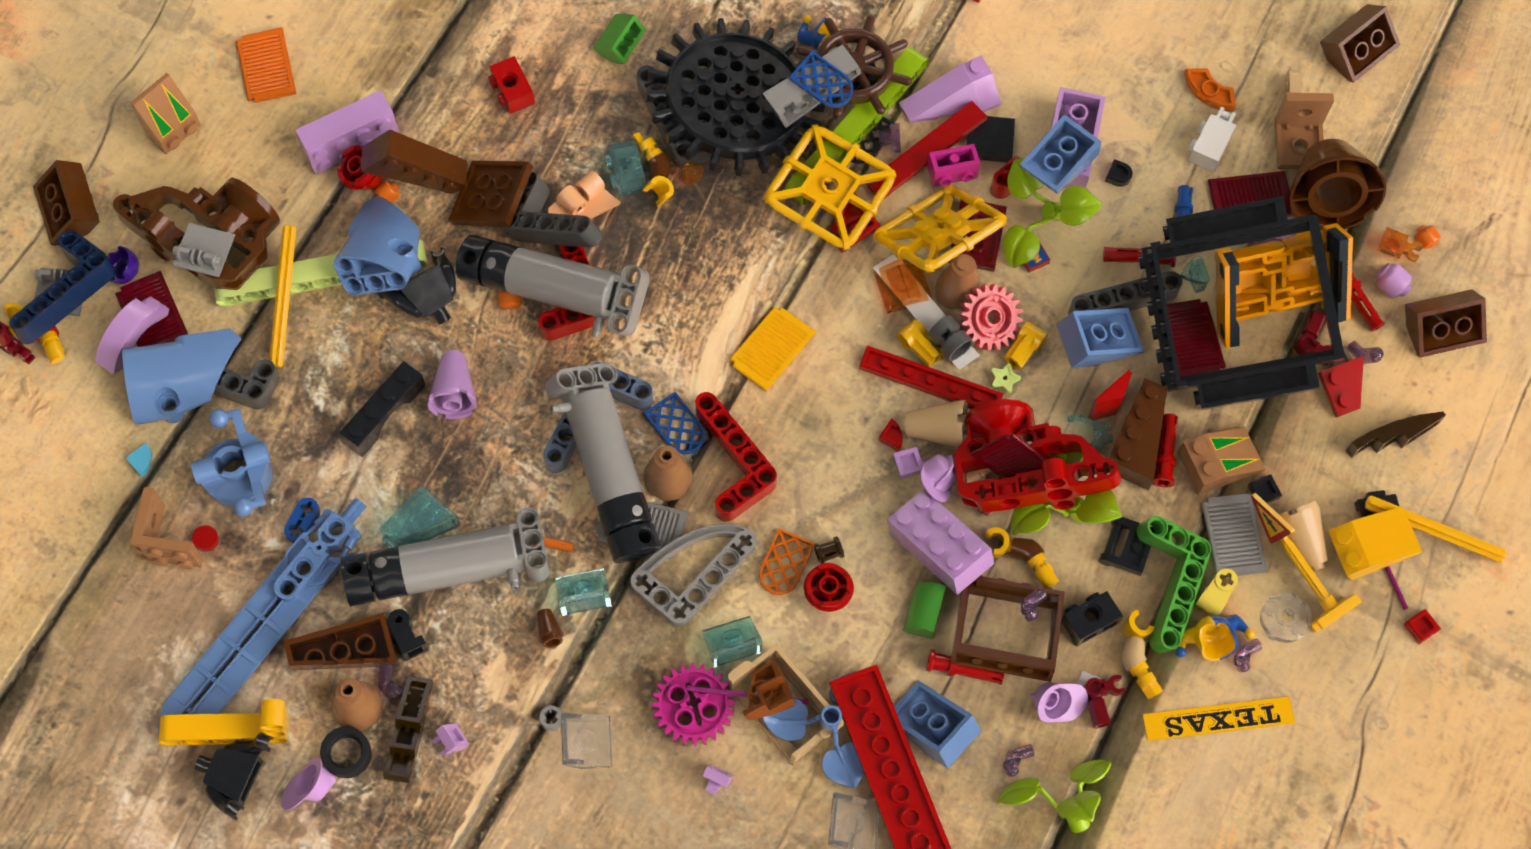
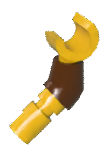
(659, 168)
(1026, 550)

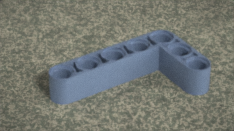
(625, 395)

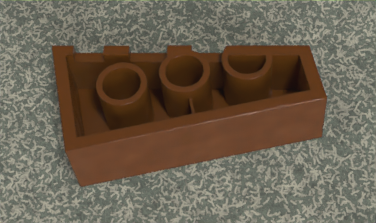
(413, 162)
(1140, 436)
(349, 645)

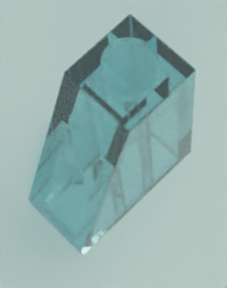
(418, 520)

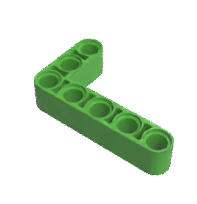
(1179, 579)

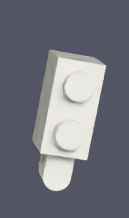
(1212, 140)

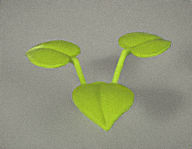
(1074, 208)
(1094, 509)
(1077, 809)

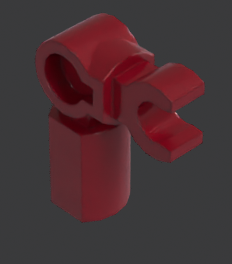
(1306, 343)
(13, 346)
(1097, 706)

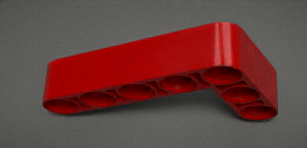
(559, 315)
(738, 454)

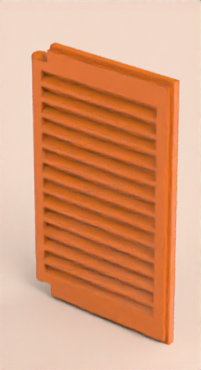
(265, 65)

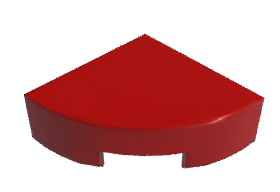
(892, 435)

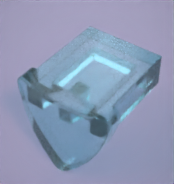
(1196, 273)

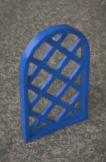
(805, 87)
(666, 438)

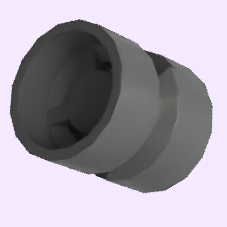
(950, 337)

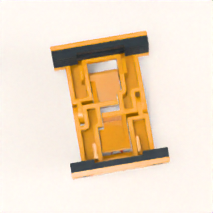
(1249, 286)

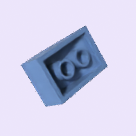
(1062, 154)
(1099, 336)
(936, 724)

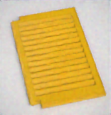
(771, 347)

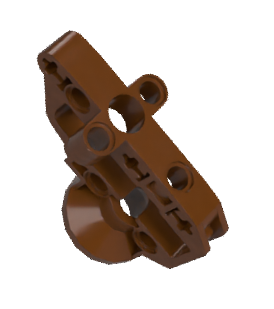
(238, 212)

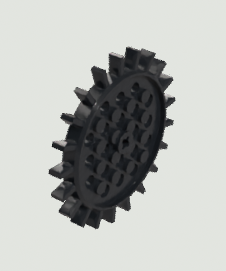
(733, 96)

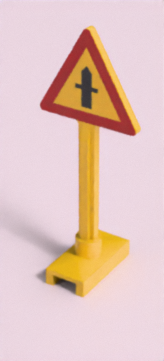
(1278, 529)

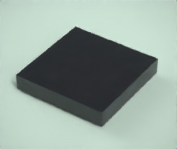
(993, 139)

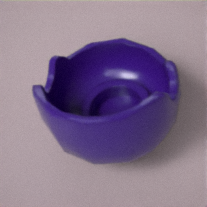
(125, 265)

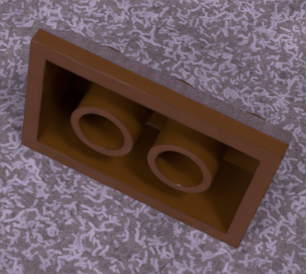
(1361, 41)
(65, 200)
(1447, 322)

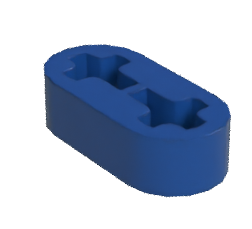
(298, 517)

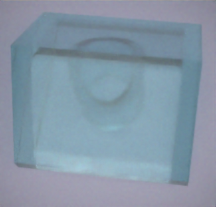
(583, 592)
(733, 641)

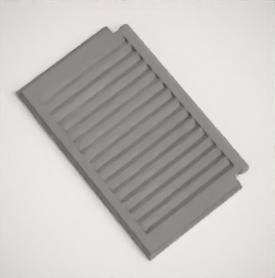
(667, 522)
(1234, 534)

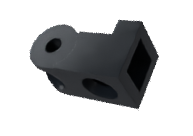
(401, 627)

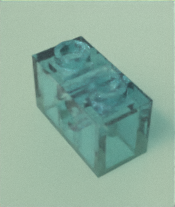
(625, 156)

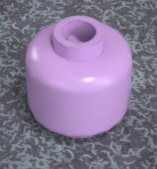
(1393, 280)

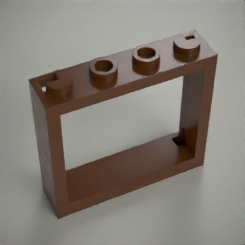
(1001, 660)

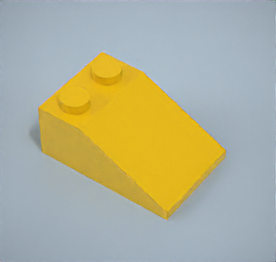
(1374, 542)

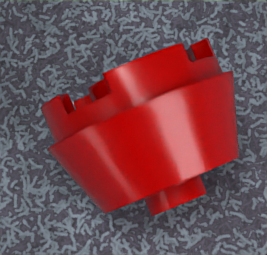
(351, 173)
(828, 587)

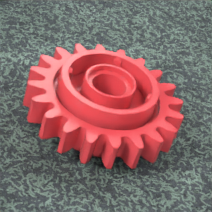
(976, 316)

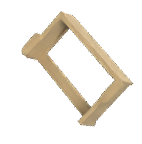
(799, 681)

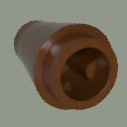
(548, 628)

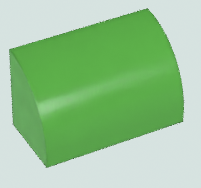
(620, 38)
(924, 608)

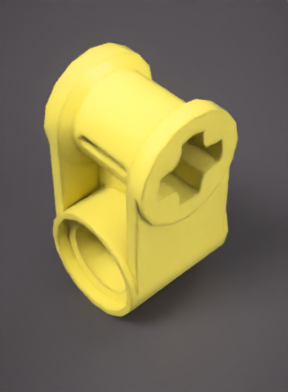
(1215, 595)

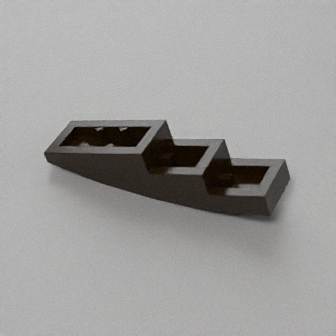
(1402, 431)
(408, 729)

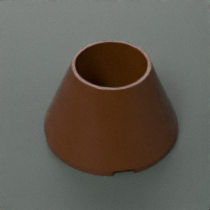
(1336, 185)

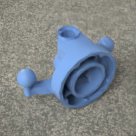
(245, 486)

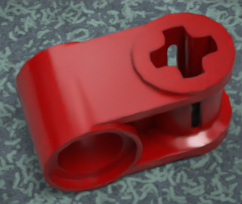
(1001, 176)

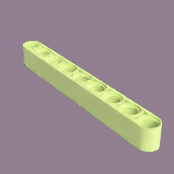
(306, 276)

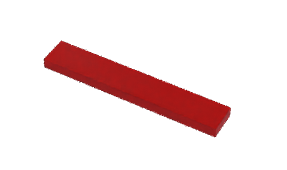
(939, 139)
(925, 378)

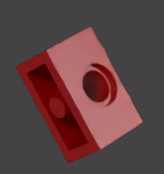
(508, 73)

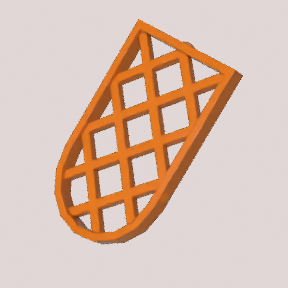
(798, 574)

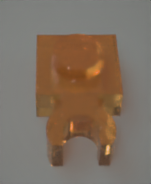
(1396, 244)

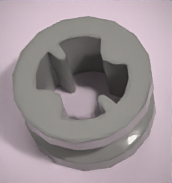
(550, 709)

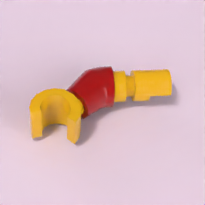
(50, 340)

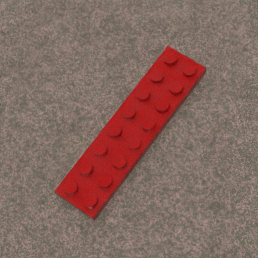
(888, 761)

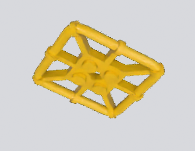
(830, 200)
(940, 228)

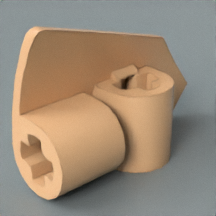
(584, 198)

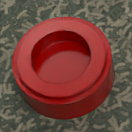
(205, 538)

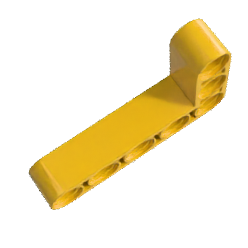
(226, 728)

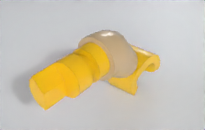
(1134, 656)

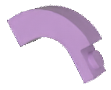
(126, 330)

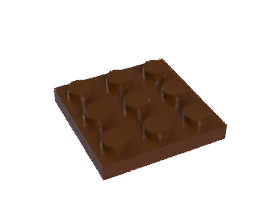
(491, 193)

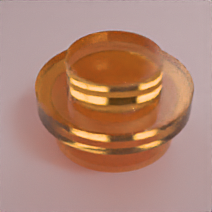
(692, 172)

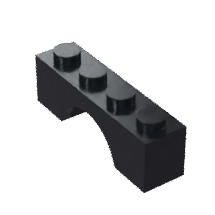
(367, 423)

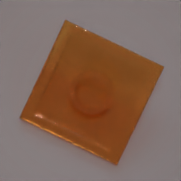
(901, 285)

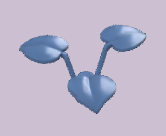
(838, 764)

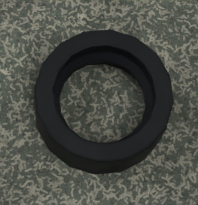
(334, 736)

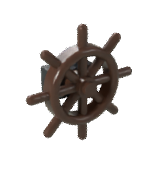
(872, 80)

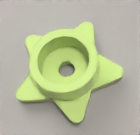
(1003, 384)

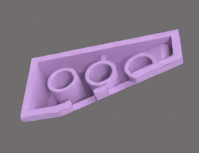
(952, 92)

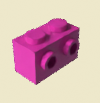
(953, 165)

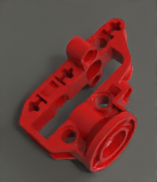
(1052, 483)

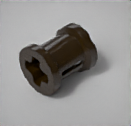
(829, 550)

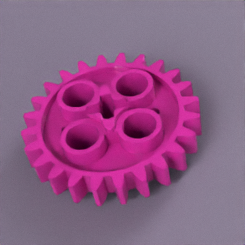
(672, 710)

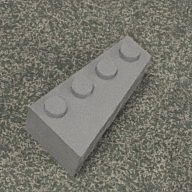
(792, 102)

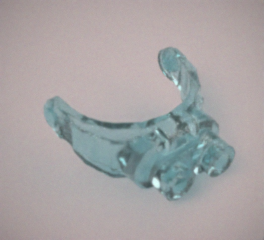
(1101, 430)

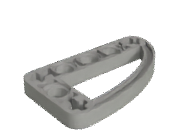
(700, 583)

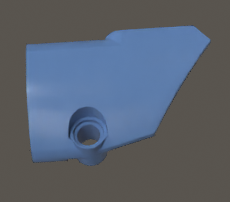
(379, 250)
(175, 374)

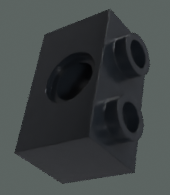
(1081, 628)

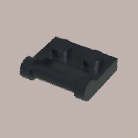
(1134, 551)

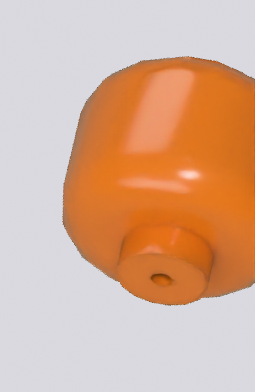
(388, 191)
(1427, 236)
(508, 301)

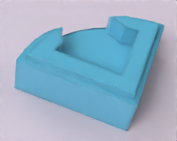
(141, 459)

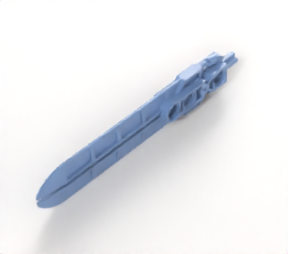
(256, 609)

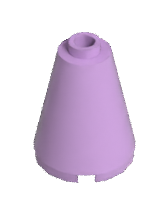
(452, 388)

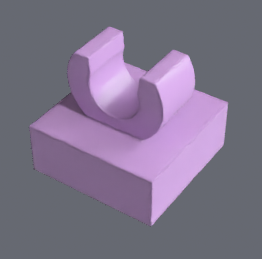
(908, 462)
(451, 737)
(717, 778)

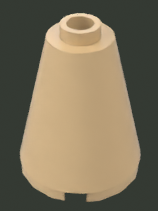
(938, 423)
(1308, 533)

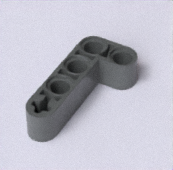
(249, 385)

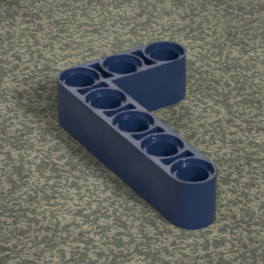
(89, 275)

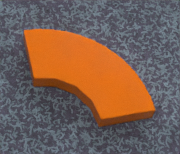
(1208, 90)

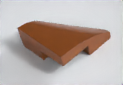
(768, 692)

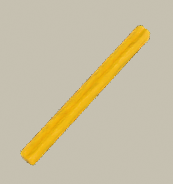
(282, 295)
(1442, 531)

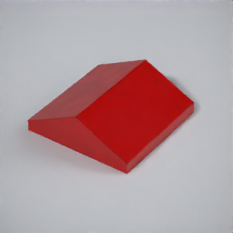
(1110, 400)

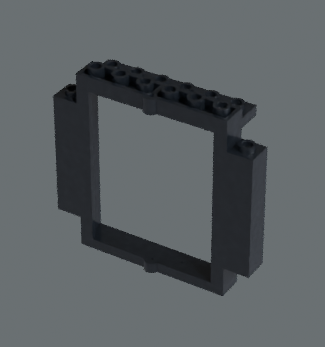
(1224, 229)

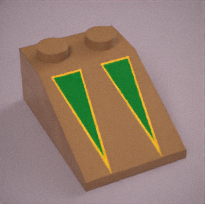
(165, 114)
(1220, 459)

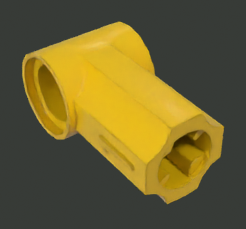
(915, 338)
(1028, 340)

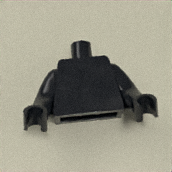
(427, 291)
(232, 773)

